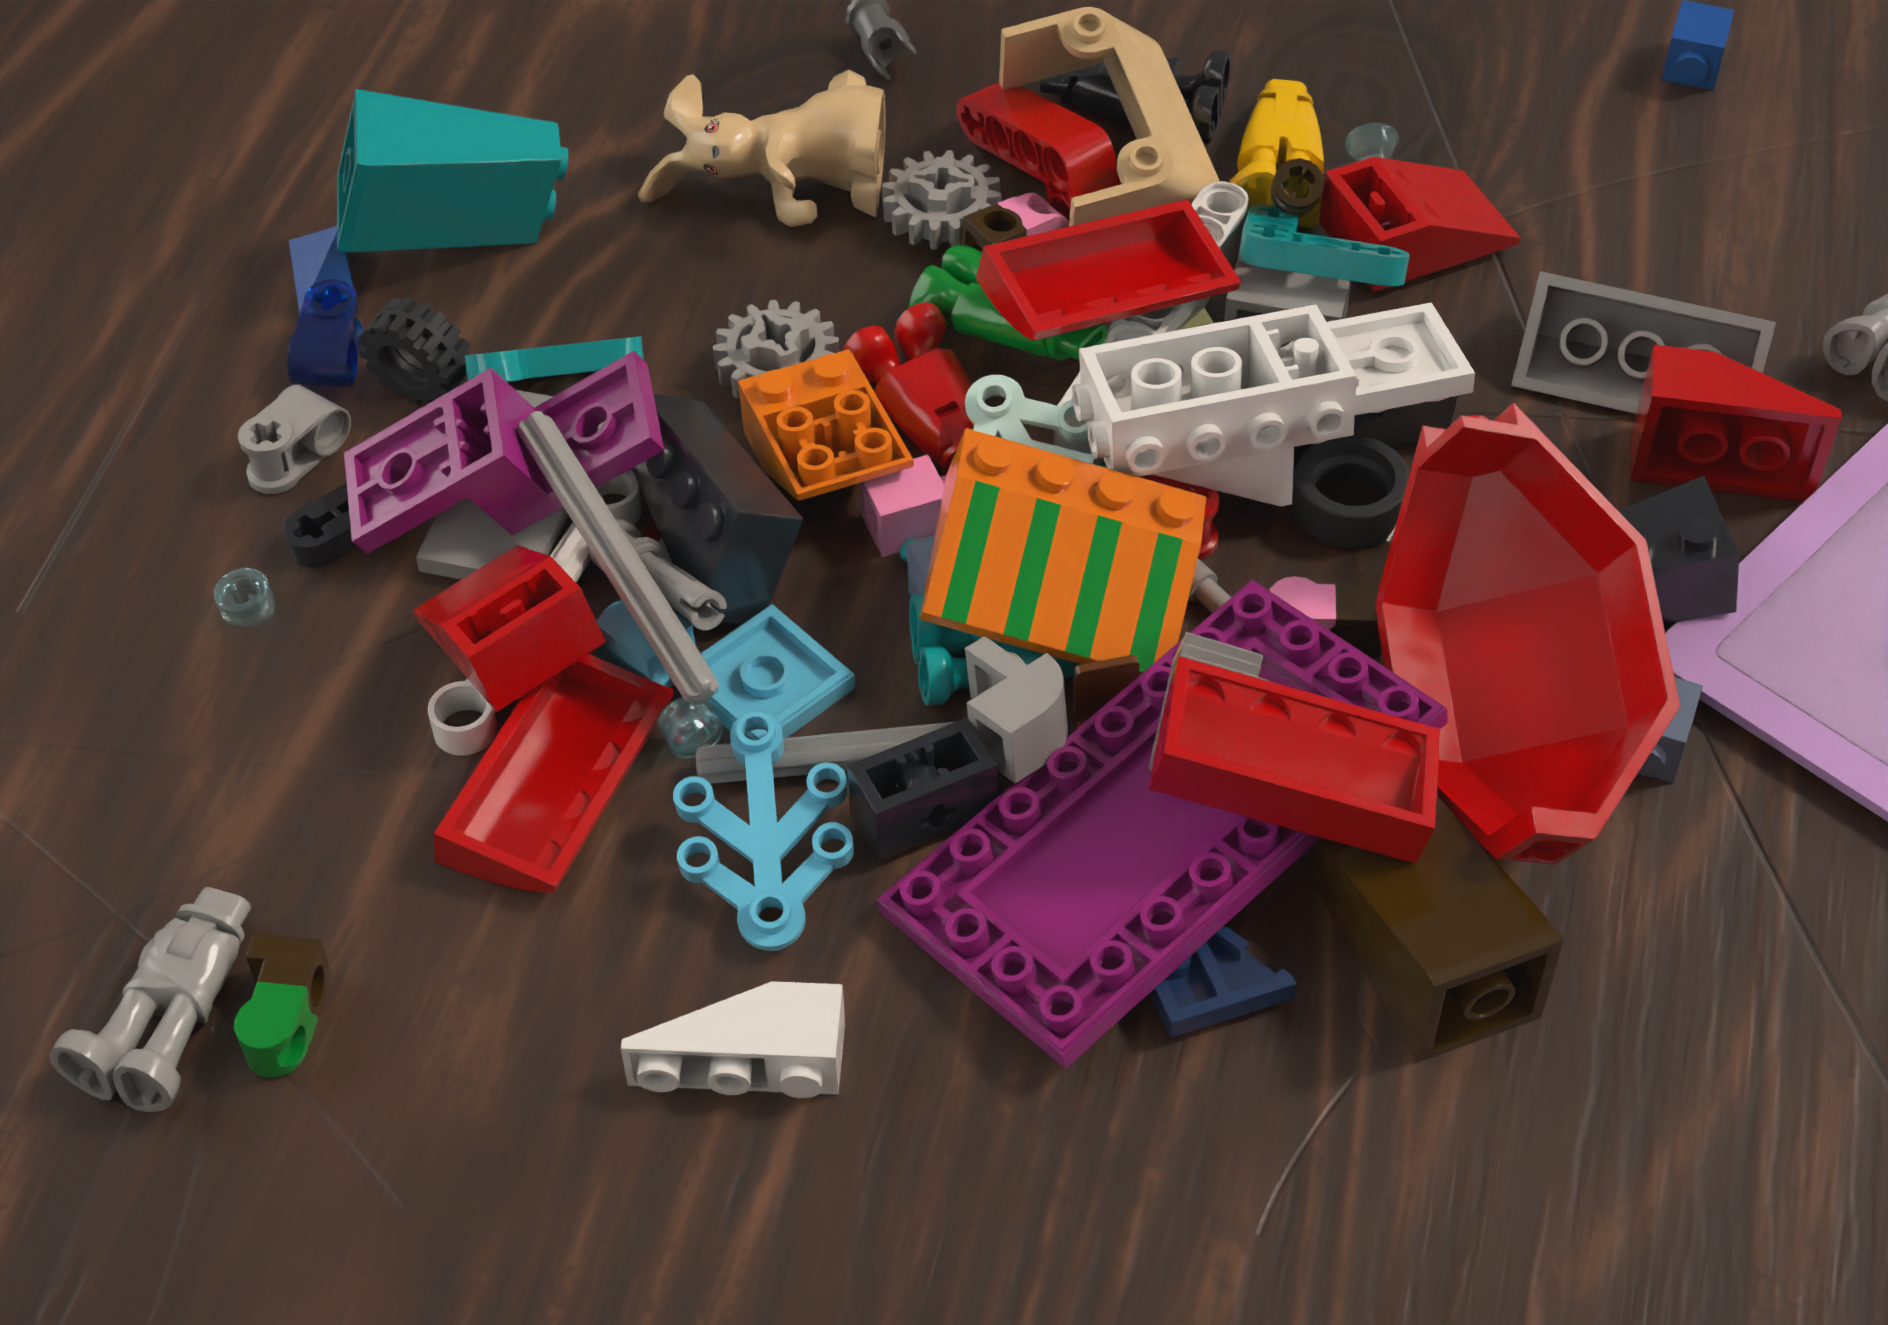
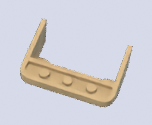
(1168, 156)

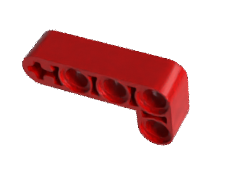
(1041, 140)

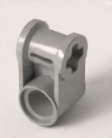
(292, 438)

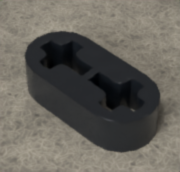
(328, 522)

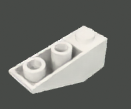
(760, 1040)

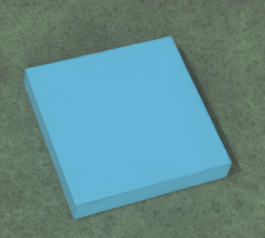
(776, 671)

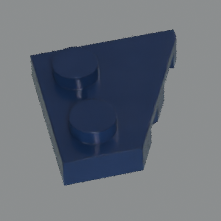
(1218, 985)

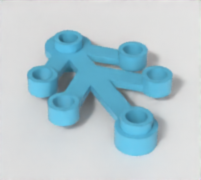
(765, 839)

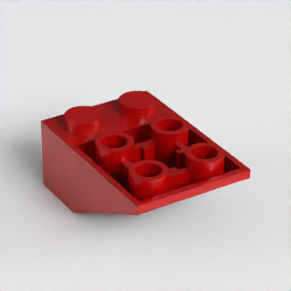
(1415, 208)
(512, 624)

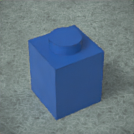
(1697, 44)

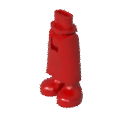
(927, 390)

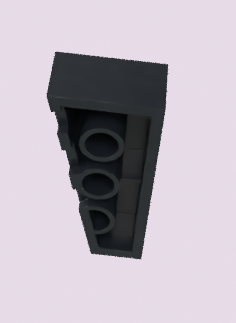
(717, 508)

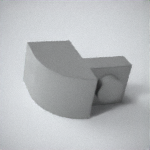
(1016, 707)

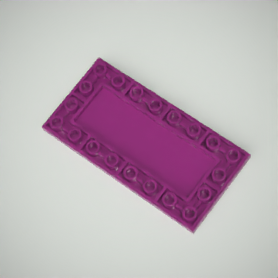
(1093, 886)

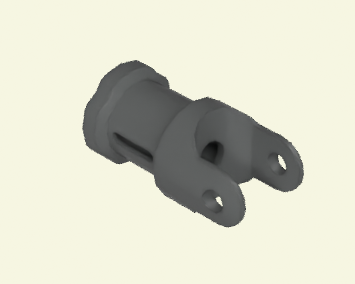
(881, 36)

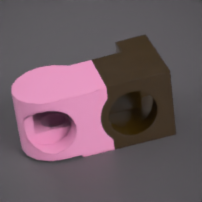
(1010, 220)
(1339, 608)

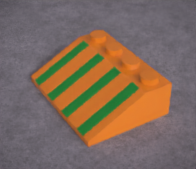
(1061, 554)

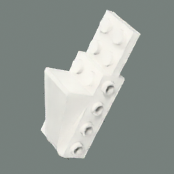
(1232, 404)

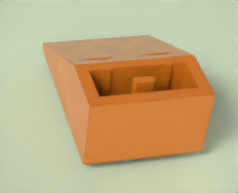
(819, 426)

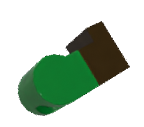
(286, 1002)

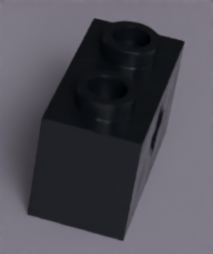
(921, 788)

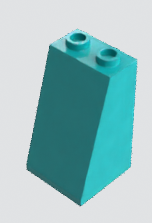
(443, 176)

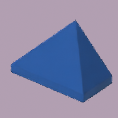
(317, 259)

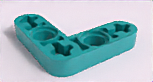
(1273, 243)
(552, 360)

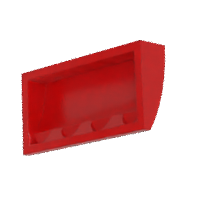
(1104, 270)
(1297, 760)
(550, 776)

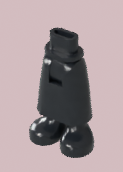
(1203, 93)

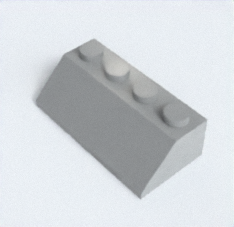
(1599, 339)

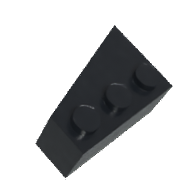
(1688, 551)

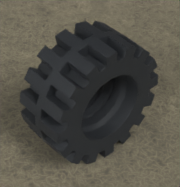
(414, 351)

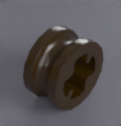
(1306, 170)

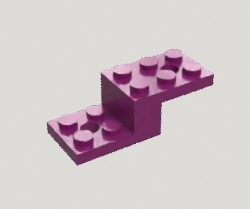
(473, 450)

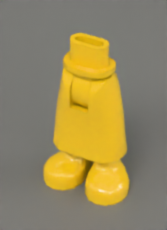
(1279, 130)

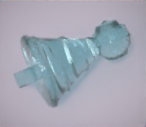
(1371, 141)

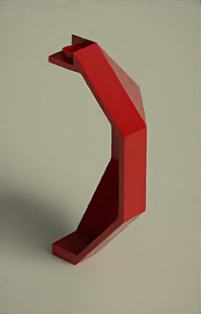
(1535, 629)

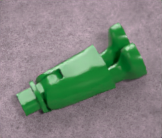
(973, 314)

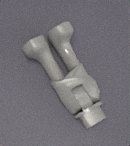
(176, 980)

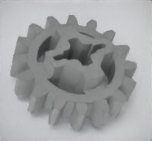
(935, 196)
(770, 342)

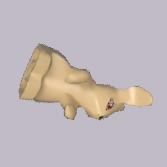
(828, 138)

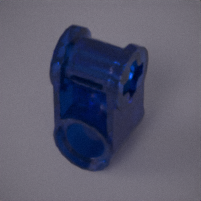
(326, 337)

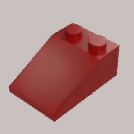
(1730, 425)

